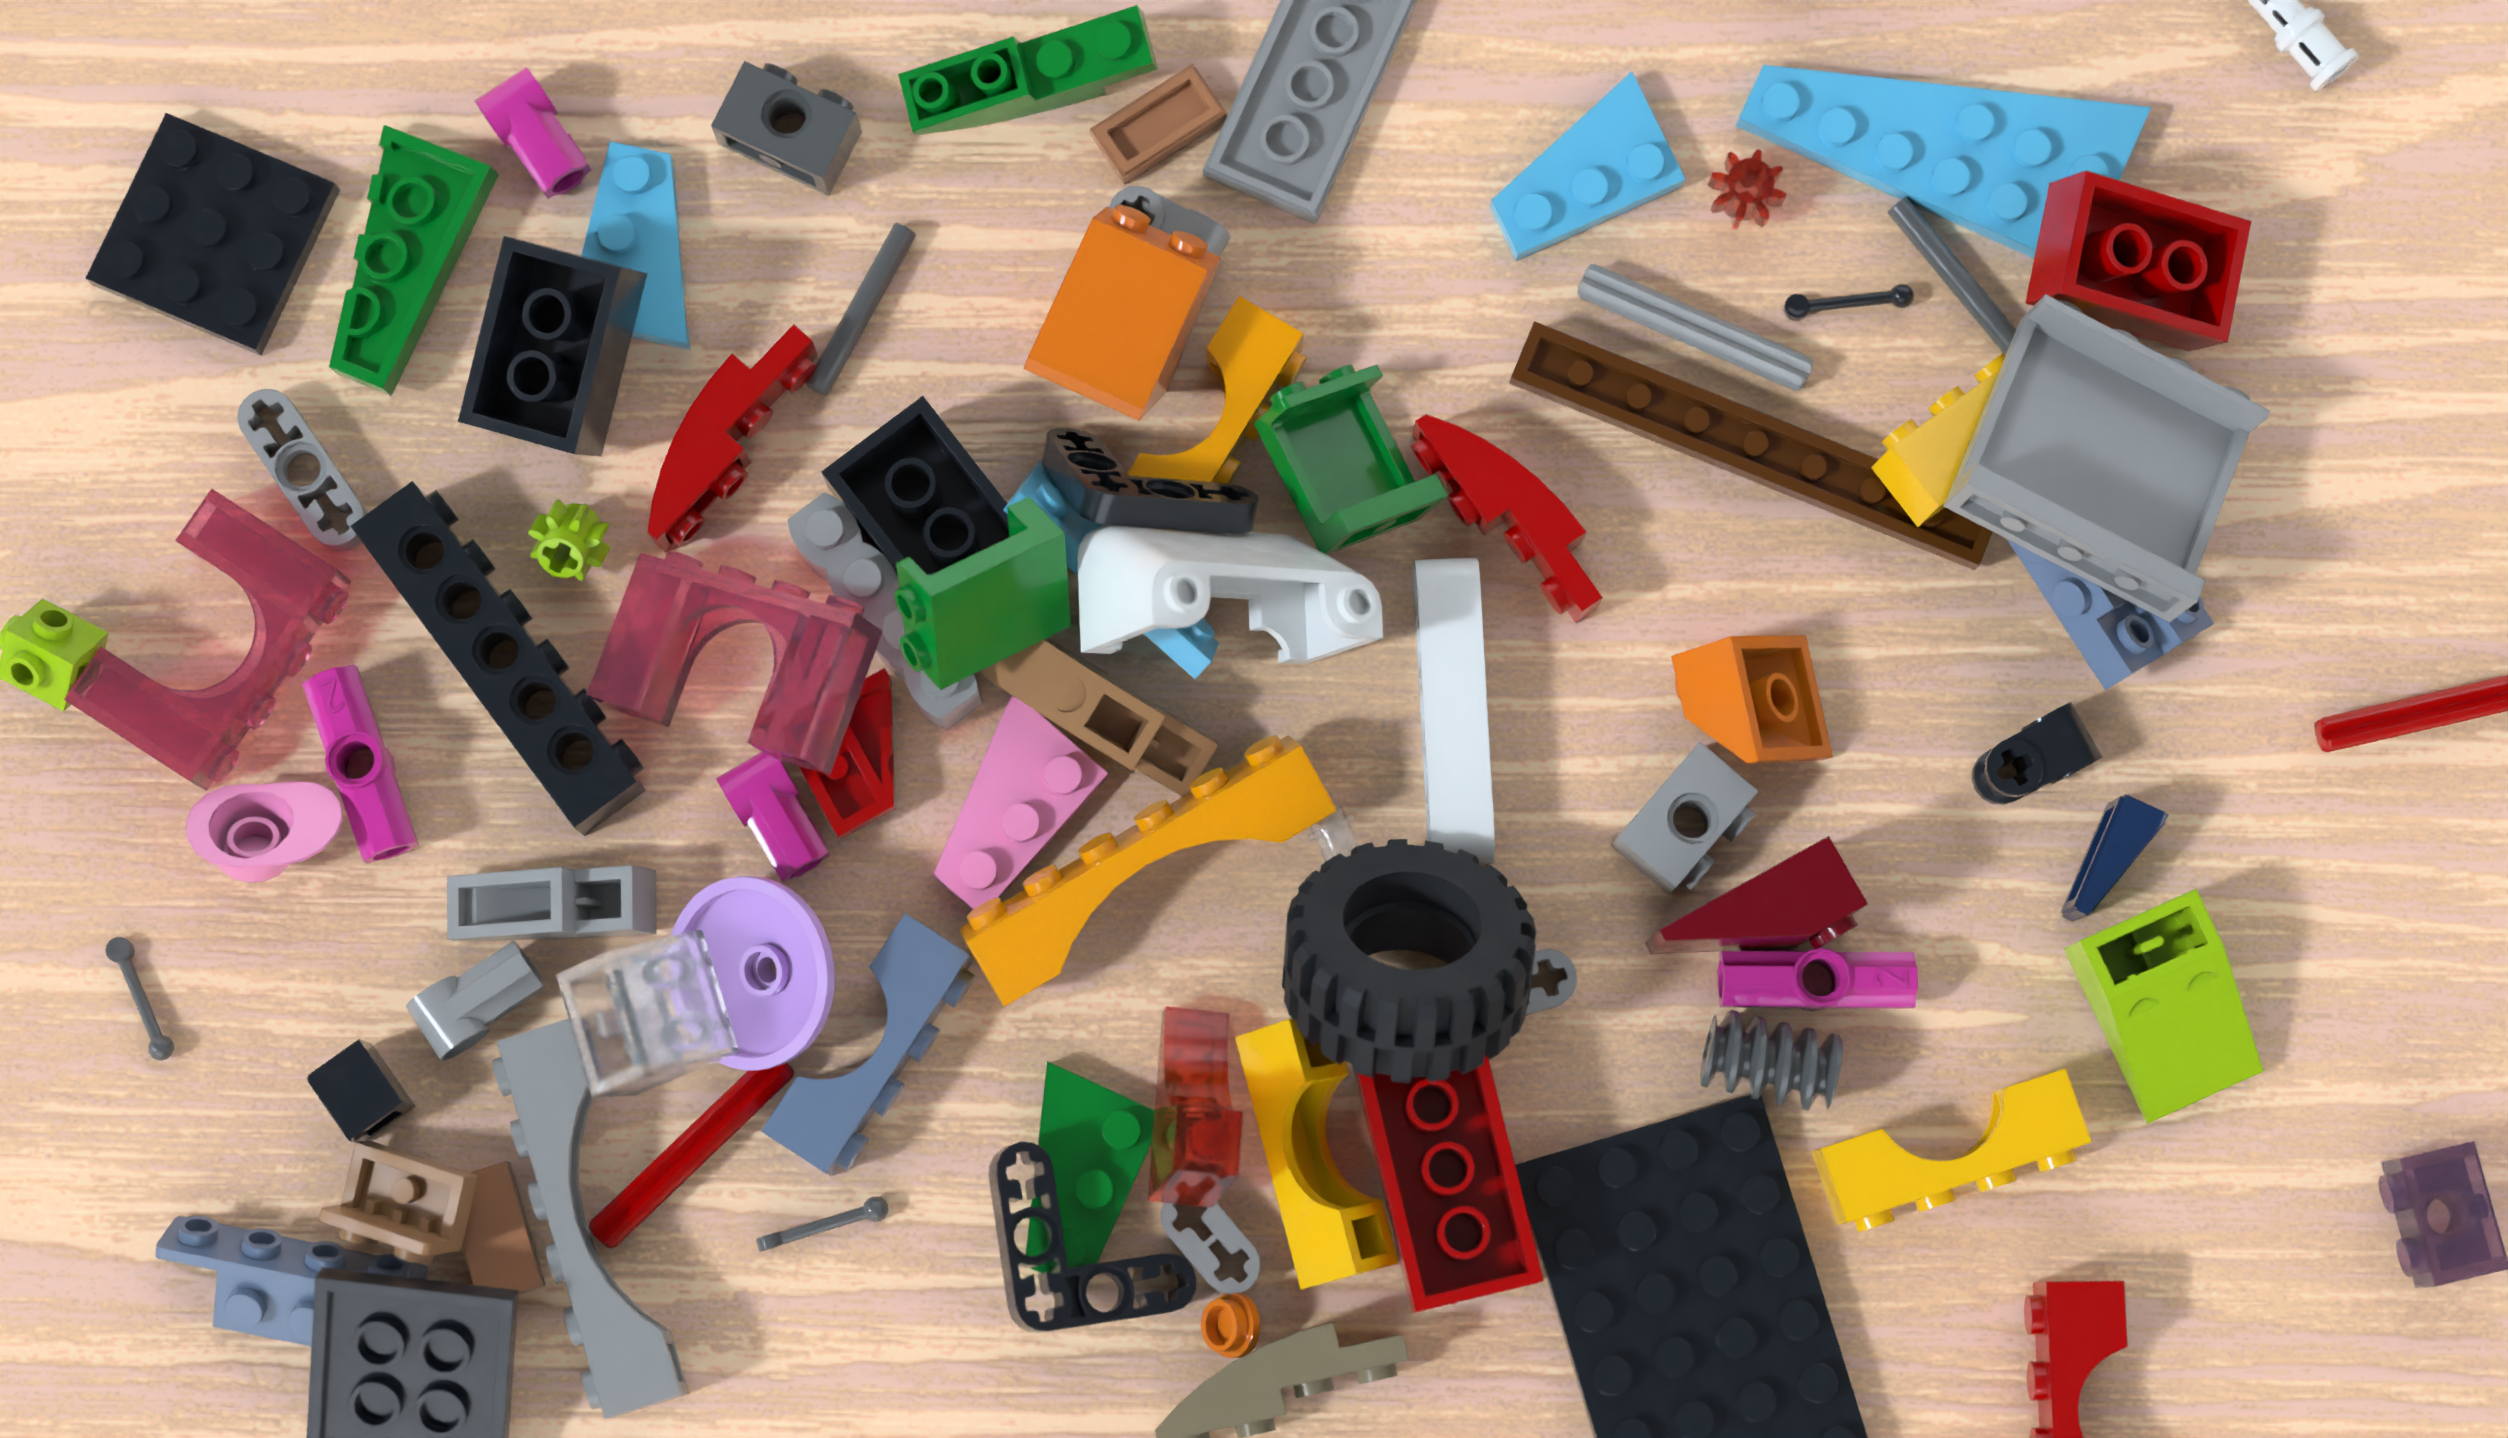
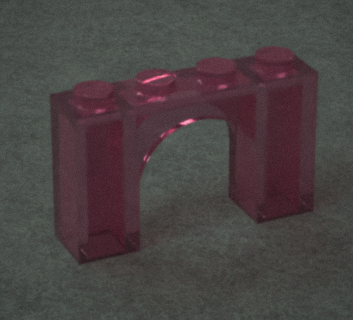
(679, 608)
(201, 728)

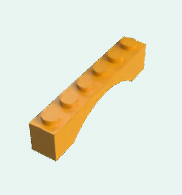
(1260, 799)

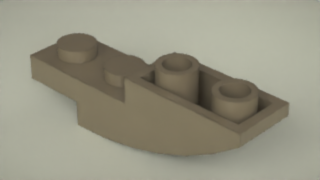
(1250, 1391)

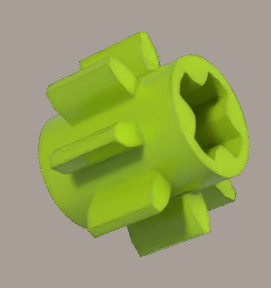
(569, 540)

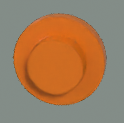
(1231, 1325)

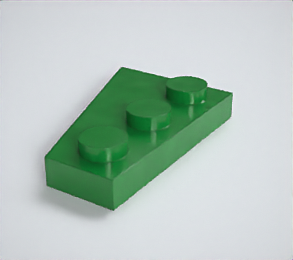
(1096, 1155)

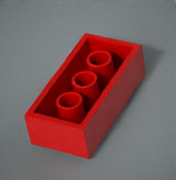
(1449, 1186)

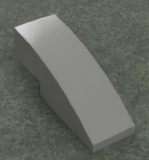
(551, 904)

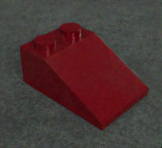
(1779, 909)

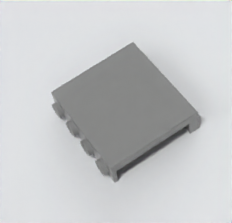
(2104, 457)

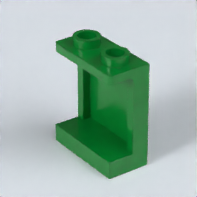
(1343, 460)
(986, 602)

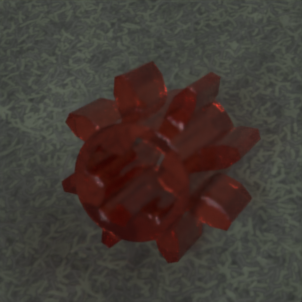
(1743, 205)

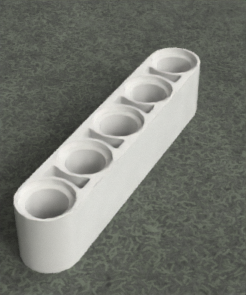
(1454, 706)

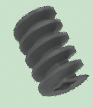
(1772, 1059)

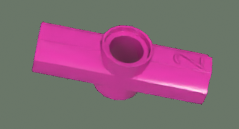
(346, 726)
(1857, 978)

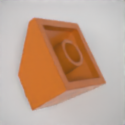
(1755, 697)

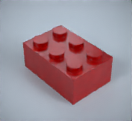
(2140, 260)

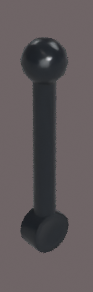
(1798, 306)

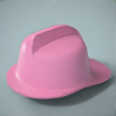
(263, 827)

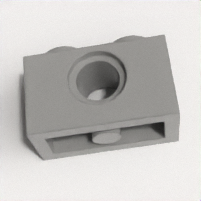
(1697, 783)

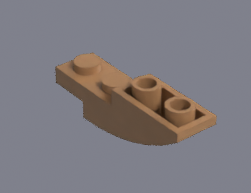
(1105, 713)

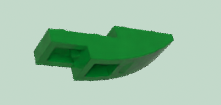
(1030, 76)

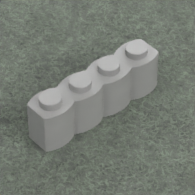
(859, 572)

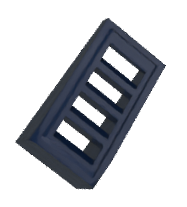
(2117, 842)

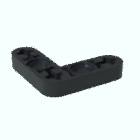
(1109, 496)
(1066, 1283)

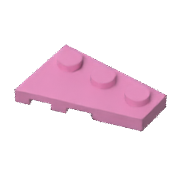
(1016, 806)

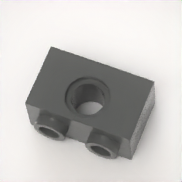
(811, 154)

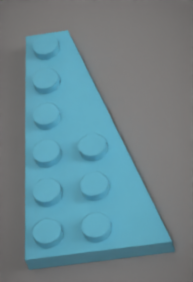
(1945, 147)

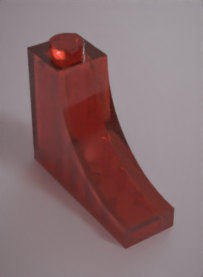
(1194, 1120)

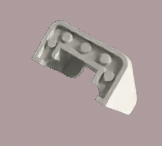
(1165, 580)

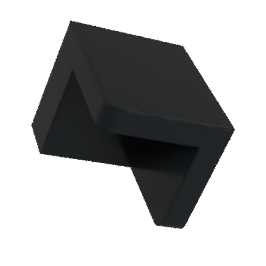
(360, 1091)

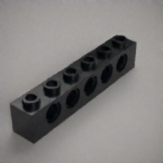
(394, 537)

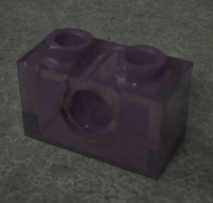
(2472, 1239)

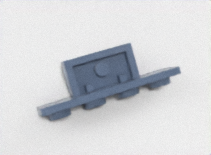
(267, 1278)

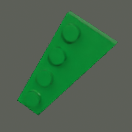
(411, 242)

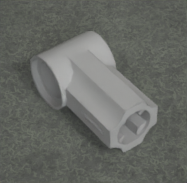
(461, 1008)

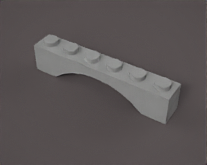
(627, 1350)

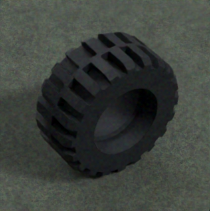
(1395, 1016)

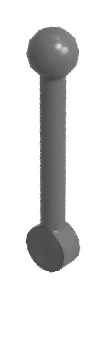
(121, 952)
(874, 1210)

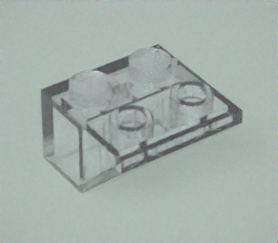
(646, 1014)

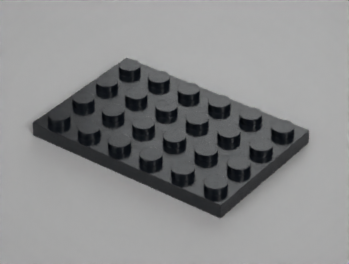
(1689, 1283)

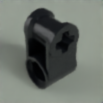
(2040, 753)

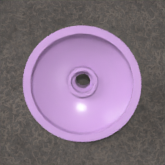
(745, 929)

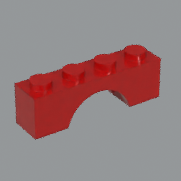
(2073, 1331)

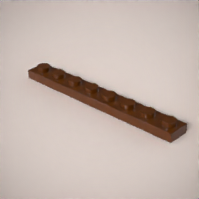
(1733, 439)

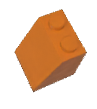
(1124, 312)

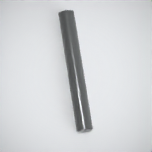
(1953, 273)
(861, 309)

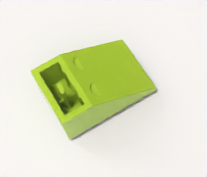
(2168, 1005)

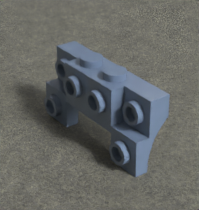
(2107, 629)

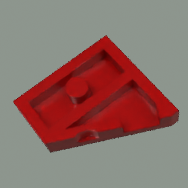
(864, 771)

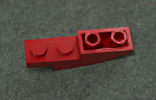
(705, 452)
(1498, 489)

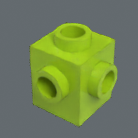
(48, 651)

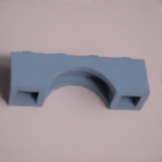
(826, 1116)

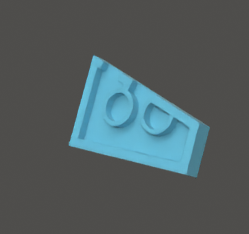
(1589, 174)
(639, 229)

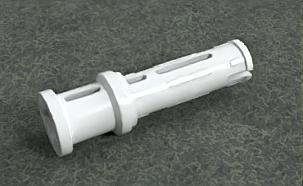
(2306, 39)

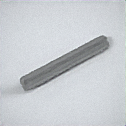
(1695, 327)

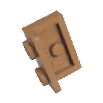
(403, 1203)

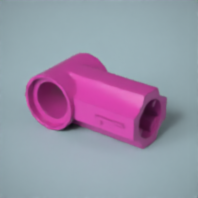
(527, 123)
(768, 803)

